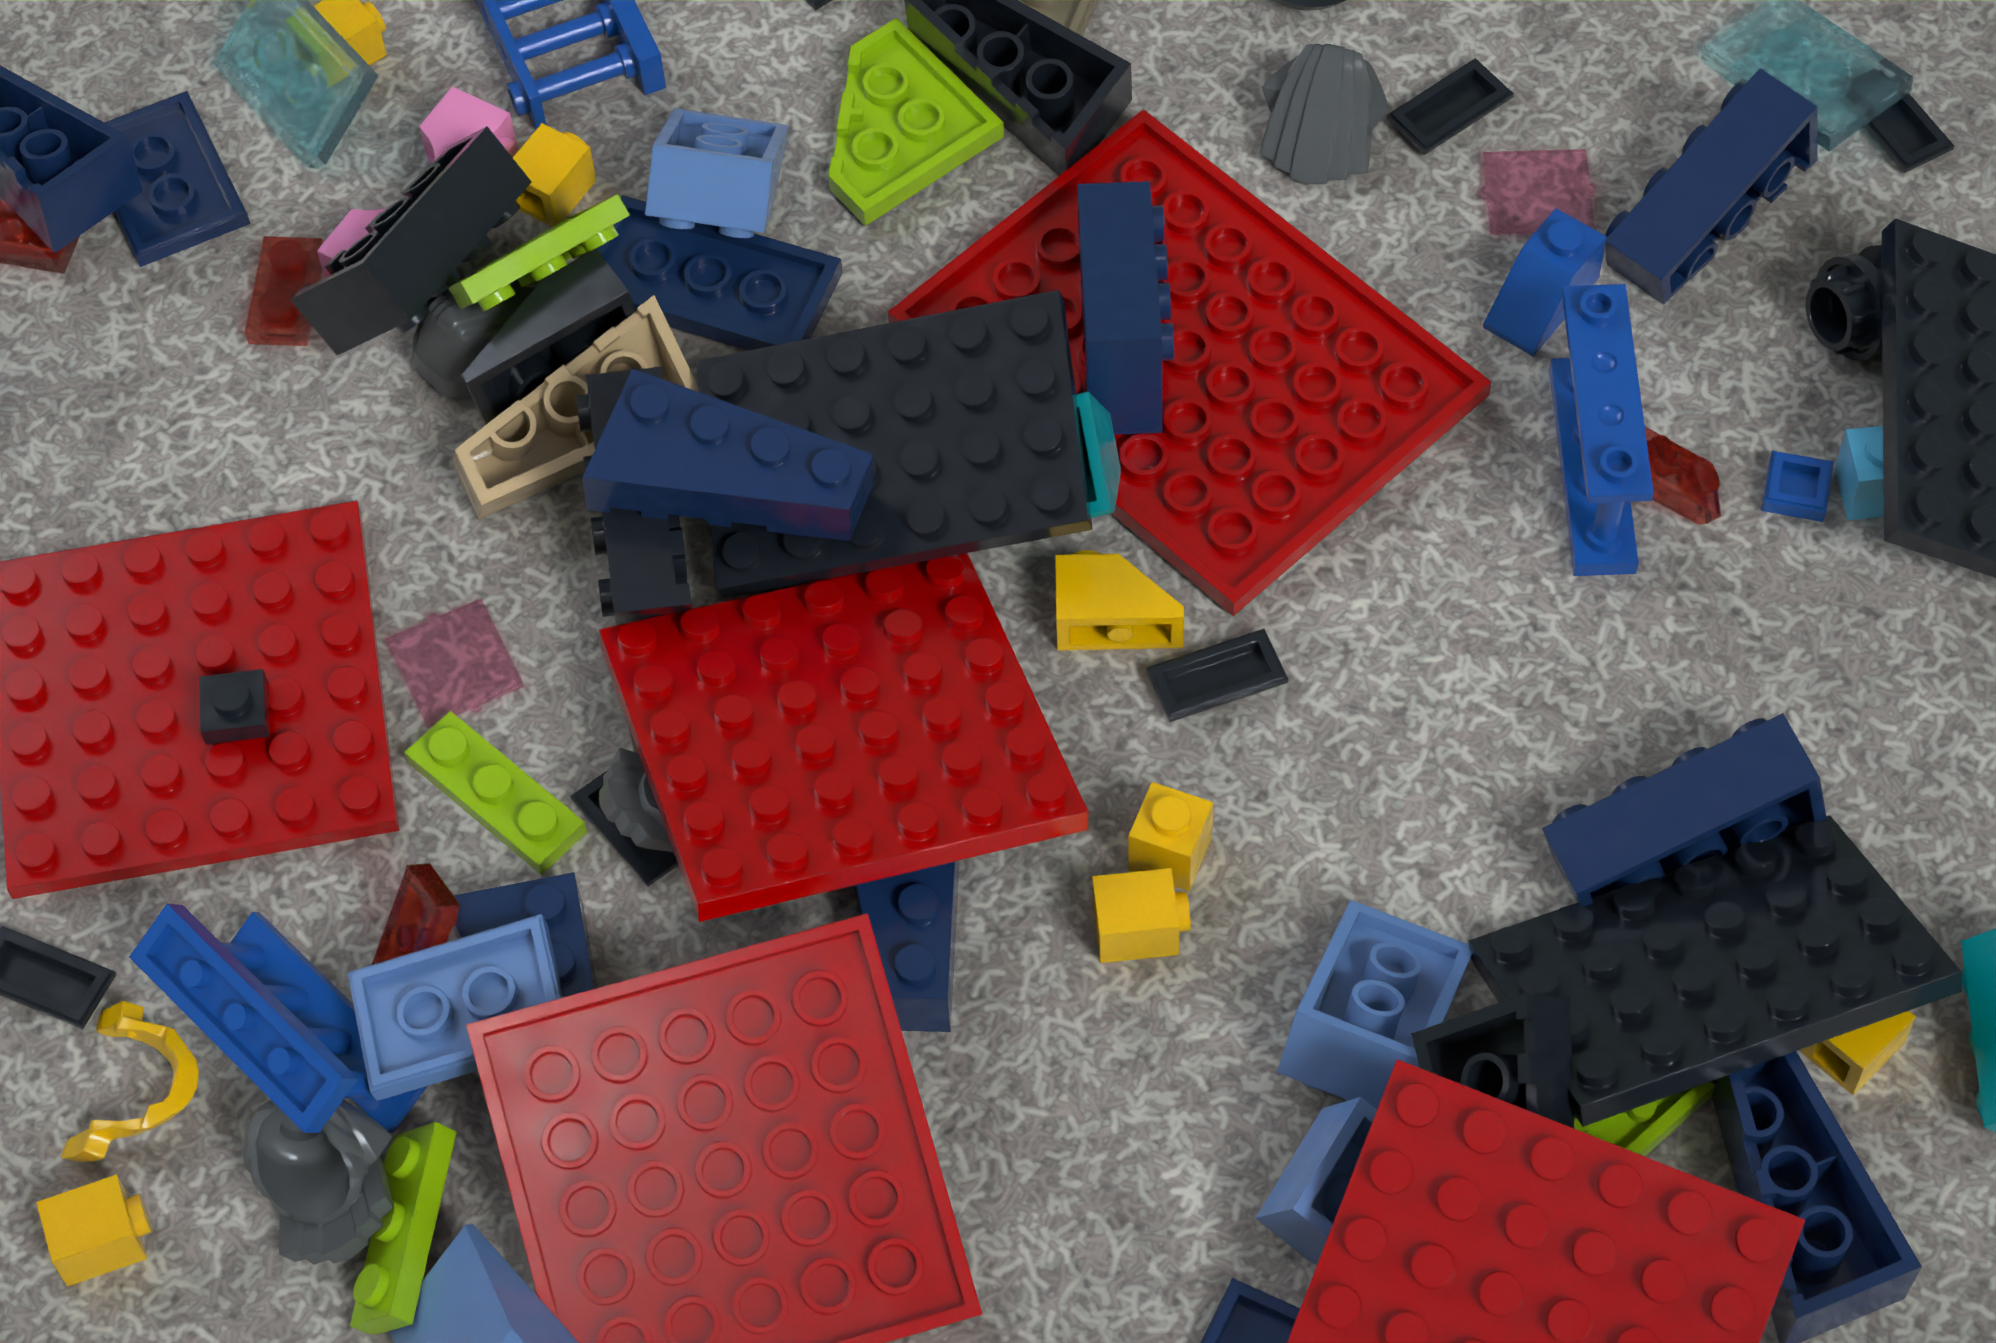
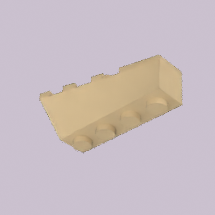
(540, 437)

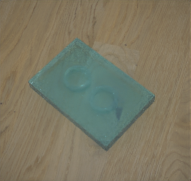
(1815, 60)
(296, 74)

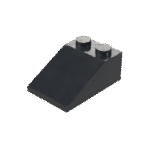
(547, 332)

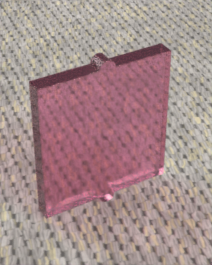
(1529, 185)
(454, 662)

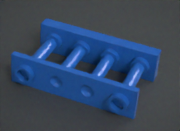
(620, 18)
(1600, 430)
(268, 1015)

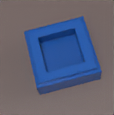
(1797, 486)

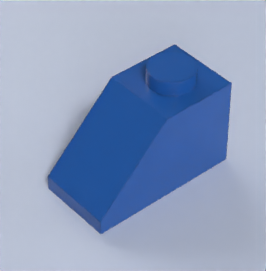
(1531, 298)

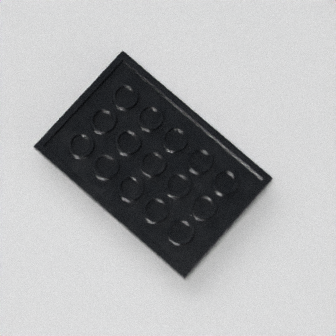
(1939, 396)
(963, 427)
(1720, 966)

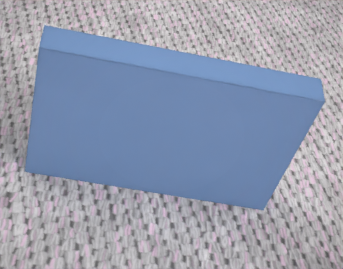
(419, 1004)

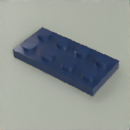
(721, 285)

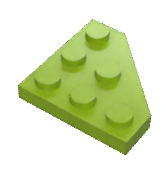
(902, 123)
(541, 254)

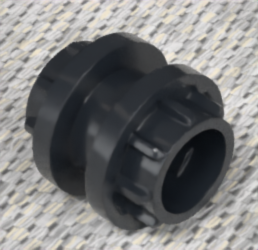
(1847, 304)

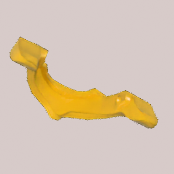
(126, 1021)

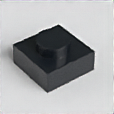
(234, 706)

